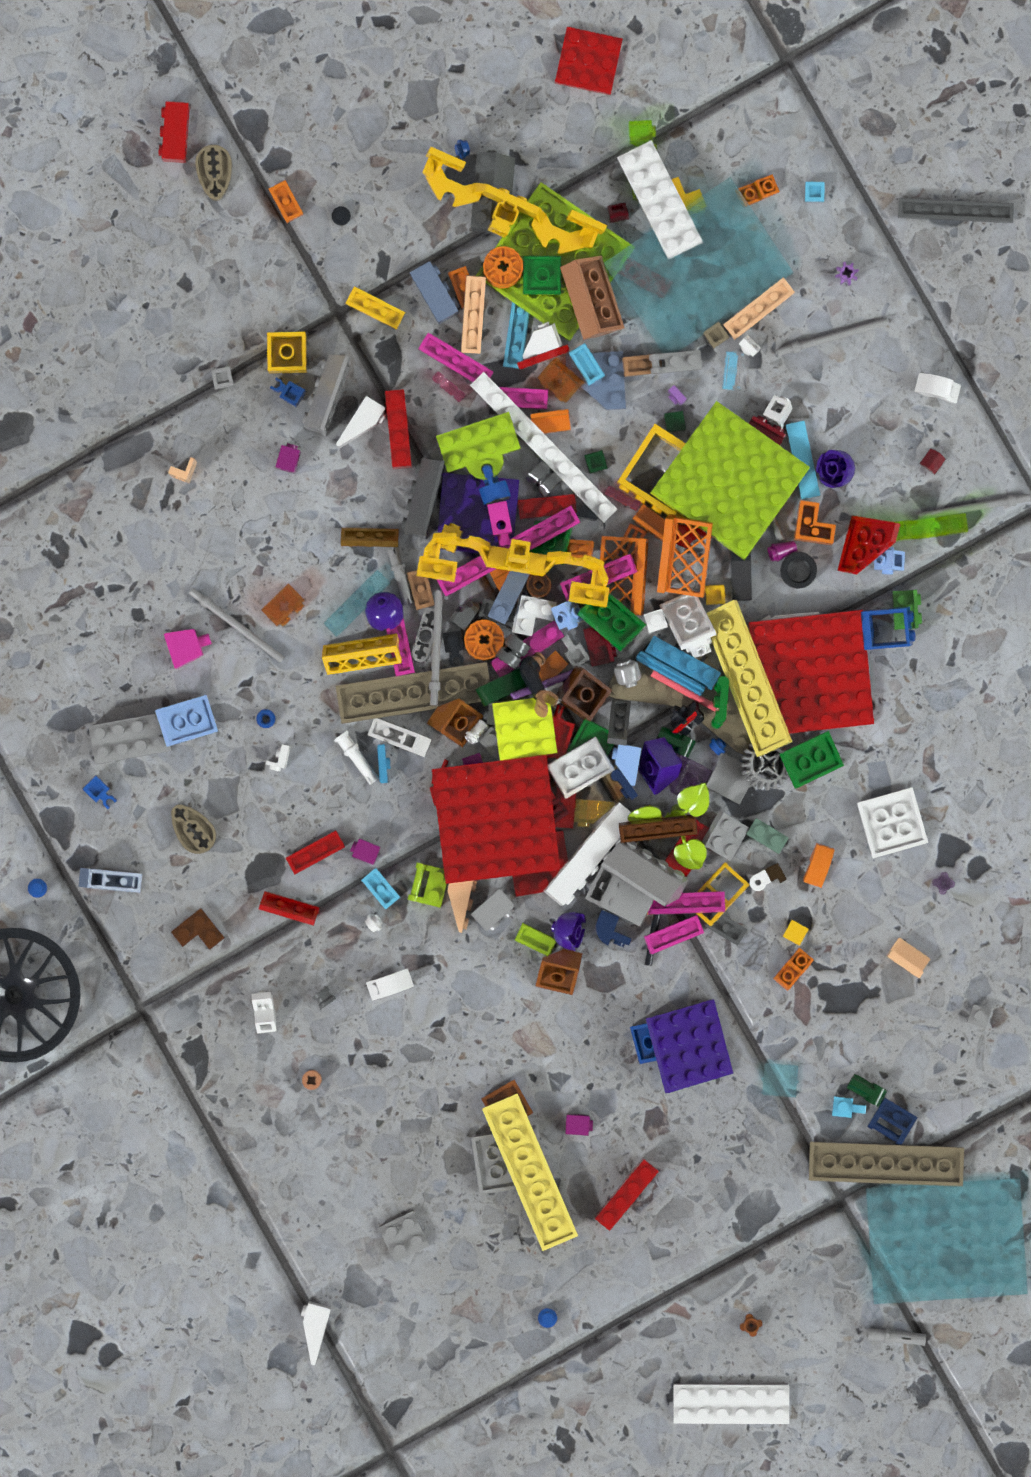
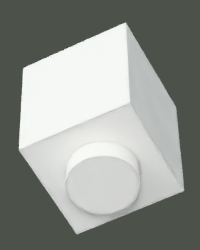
(655, 621)

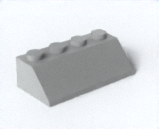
(646, 872)

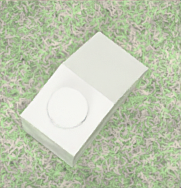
(542, 340)

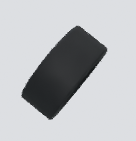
(784, 573)

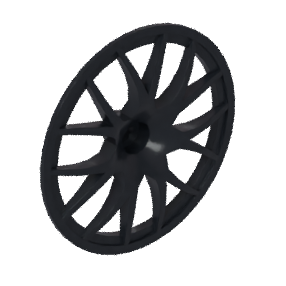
(19, 1006)

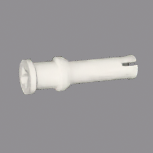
(351, 749)

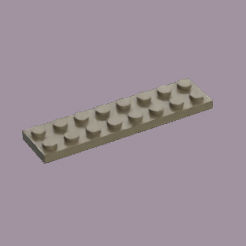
(409, 693)
(886, 1163)

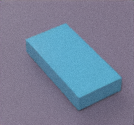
(586, 364)

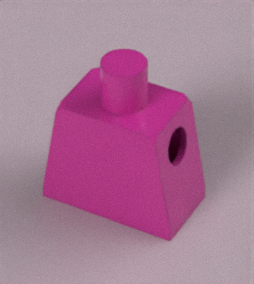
(499, 513)
(186, 646)

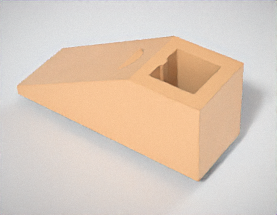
(460, 900)

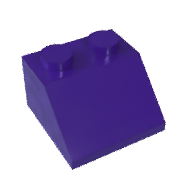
(658, 764)

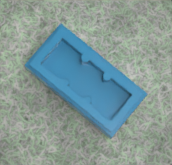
(384, 763)

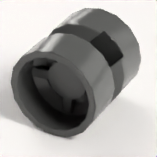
(543, 479)
(513, 651)

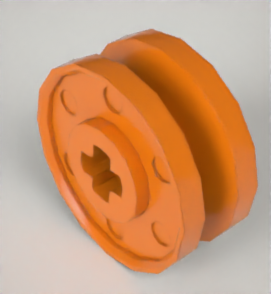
(509, 258)
(472, 640)

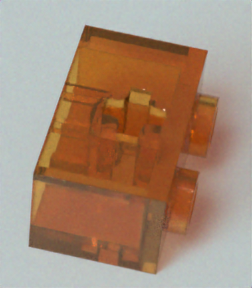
(570, 381)
(286, 595)

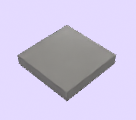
(728, 779)

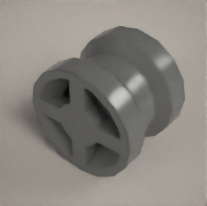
(324, 997)

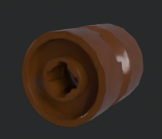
(538, 586)

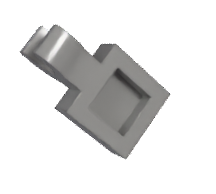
(576, 654)

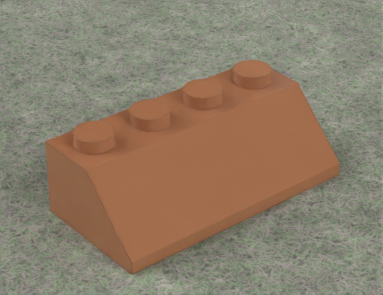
(592, 297)

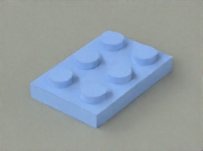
(186, 720)

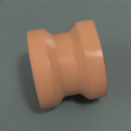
(314, 1077)

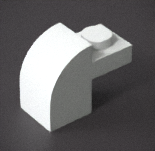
(937, 387)
(390, 984)
(264, 1012)

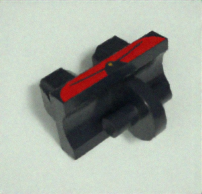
(683, 716)

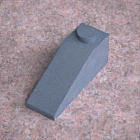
(508, 596)
(110, 880)

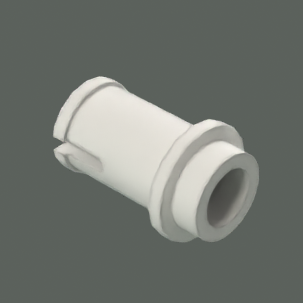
(473, 735)

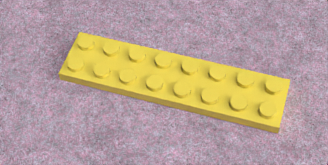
(748, 679)
(530, 1172)

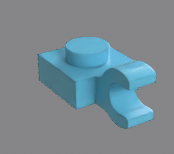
(844, 1107)

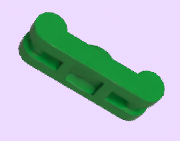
(720, 702)

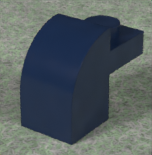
(605, 929)

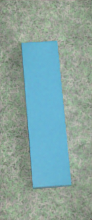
(516, 337)
(801, 449)

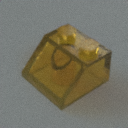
(590, 811)

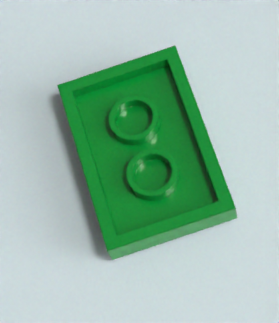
(614, 622)
(811, 759)

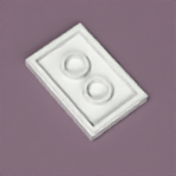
(687, 620)
(580, 767)

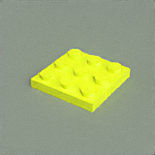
(521, 731)

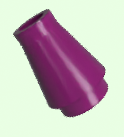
(781, 550)

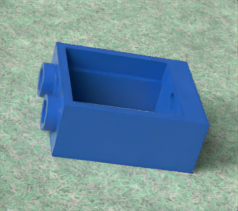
(868, 630)

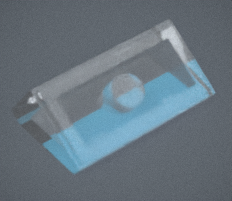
(735, 371)

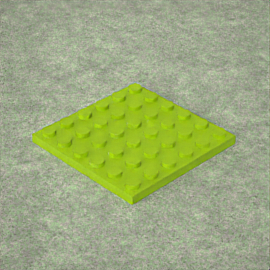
(523, 240)
(731, 479)

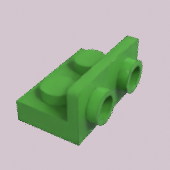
(906, 599)

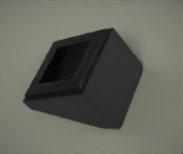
(587, 514)

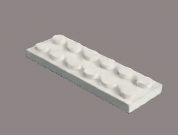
(659, 200)
(731, 1403)

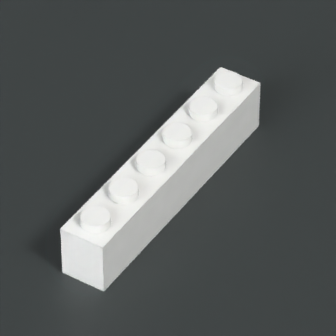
(587, 856)

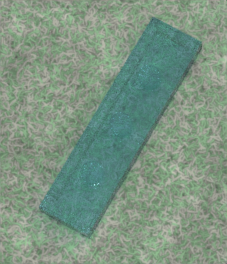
(356, 603)

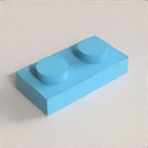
(380, 888)

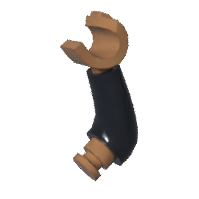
(529, 672)

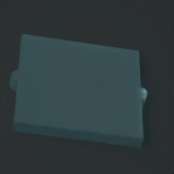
(780, 1080)

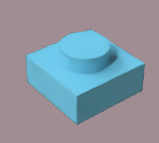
(814, 191)

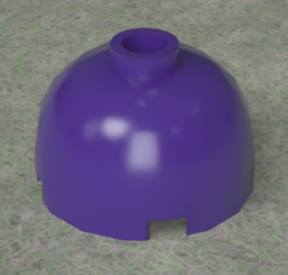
(835, 468)
(384, 611)
(568, 930)

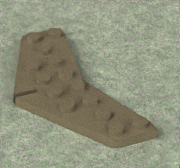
(653, 691)

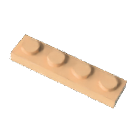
(759, 308)
(473, 314)

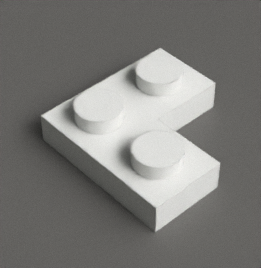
(527, 610)

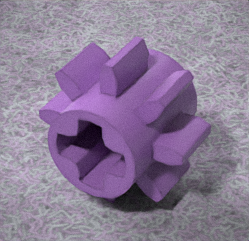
(843, 278)

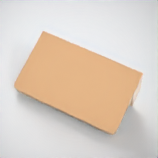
(184, 475)
(908, 957)

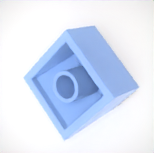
(627, 761)

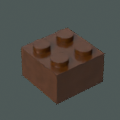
(583, 693)

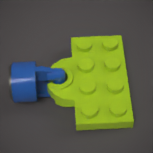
(482, 450)

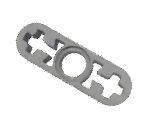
(417, 647)

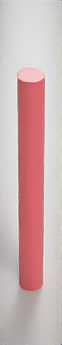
(700, 699)

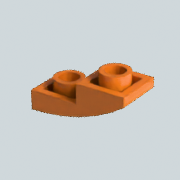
(759, 190)
(819, 865)
(793, 969)

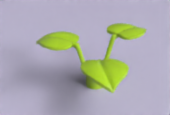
(692, 800)

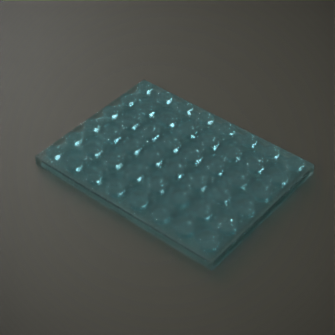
(706, 283)
(946, 1241)

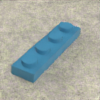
(682, 662)

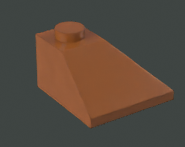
(455, 720)
(559, 971)

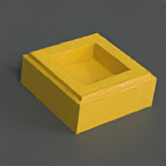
(715, 594)
(795, 932)

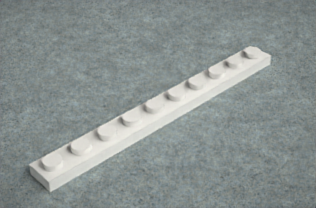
(544, 448)

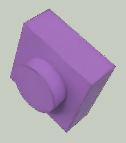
(676, 396)

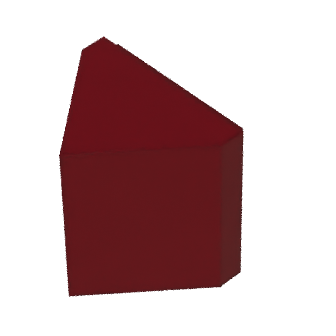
(618, 212)
(932, 461)

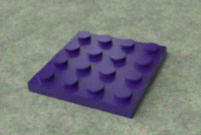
(464, 507)
(689, 1046)

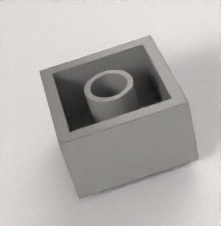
(493, 910)

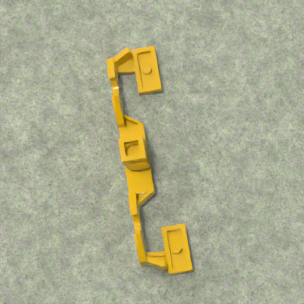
(508, 206)
(516, 559)

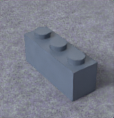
(435, 292)

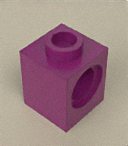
(288, 458)
(365, 851)
(578, 1124)

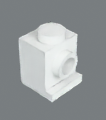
(778, 404)

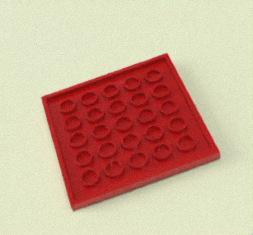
(817, 669)
(496, 819)

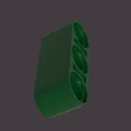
(500, 687)

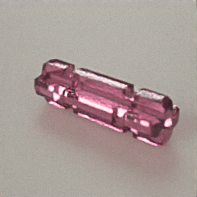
(448, 386)
(622, 498)

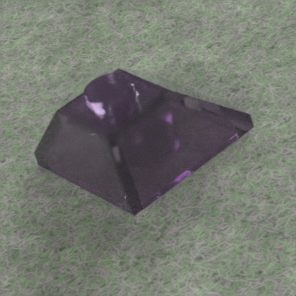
(690, 775)

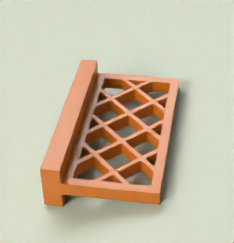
(668, 554)
(639, 578)

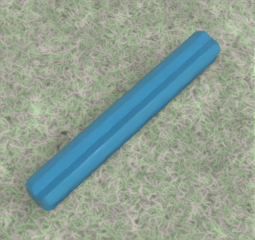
(670, 673)

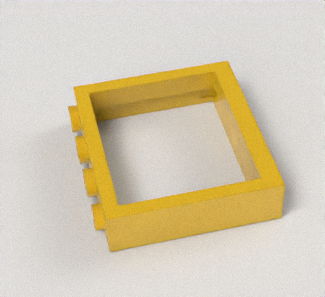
(641, 496)

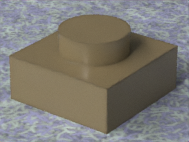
(716, 335)

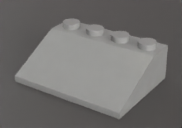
(327, 394)

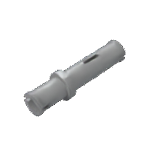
(400, 576)
(896, 1336)

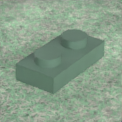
(767, 836)

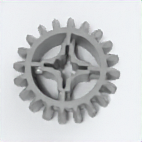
(771, 770)

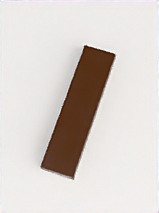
(657, 828)

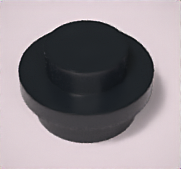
(341, 216)

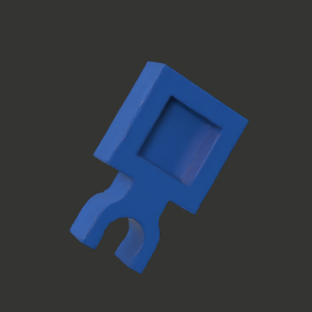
(290, 393)
(97, 790)

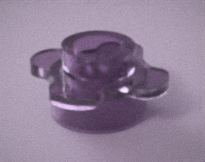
(948, 883)

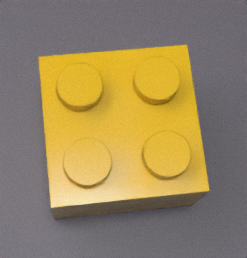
(287, 352)

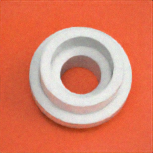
(373, 922)

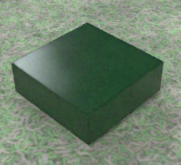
(674, 421)
(595, 462)

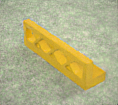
(360, 651)

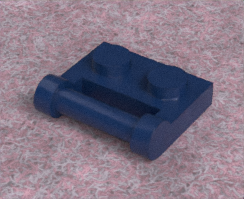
(627, 790)
(896, 1116)

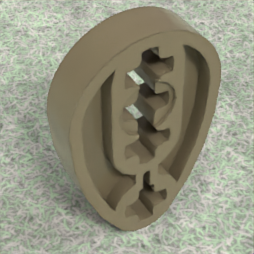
(224, 167)
(186, 838)

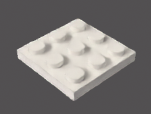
(892, 822)

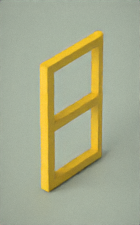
(727, 903)

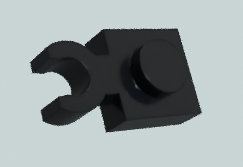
(453, 643)

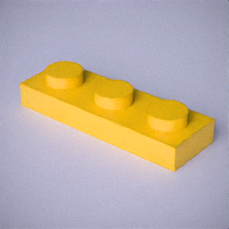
(375, 308)

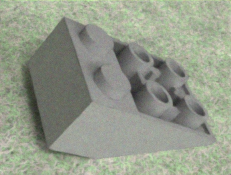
(619, 897)

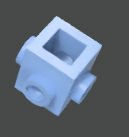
(890, 561)
(567, 615)

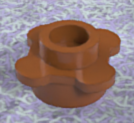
(751, 1330)

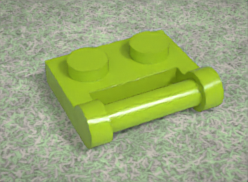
(435, 885)

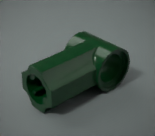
(680, 743)
(870, 1091)

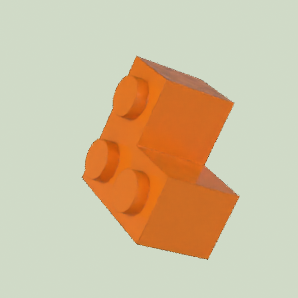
(807, 527)

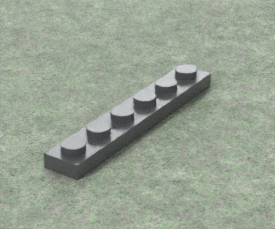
(955, 210)

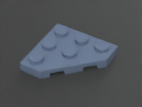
(611, 388)

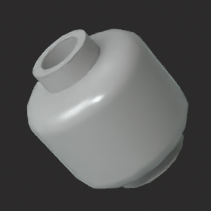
(627, 672)

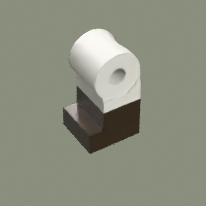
(764, 877)

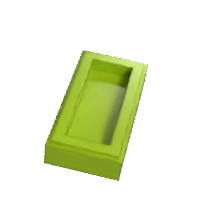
(535, 939)

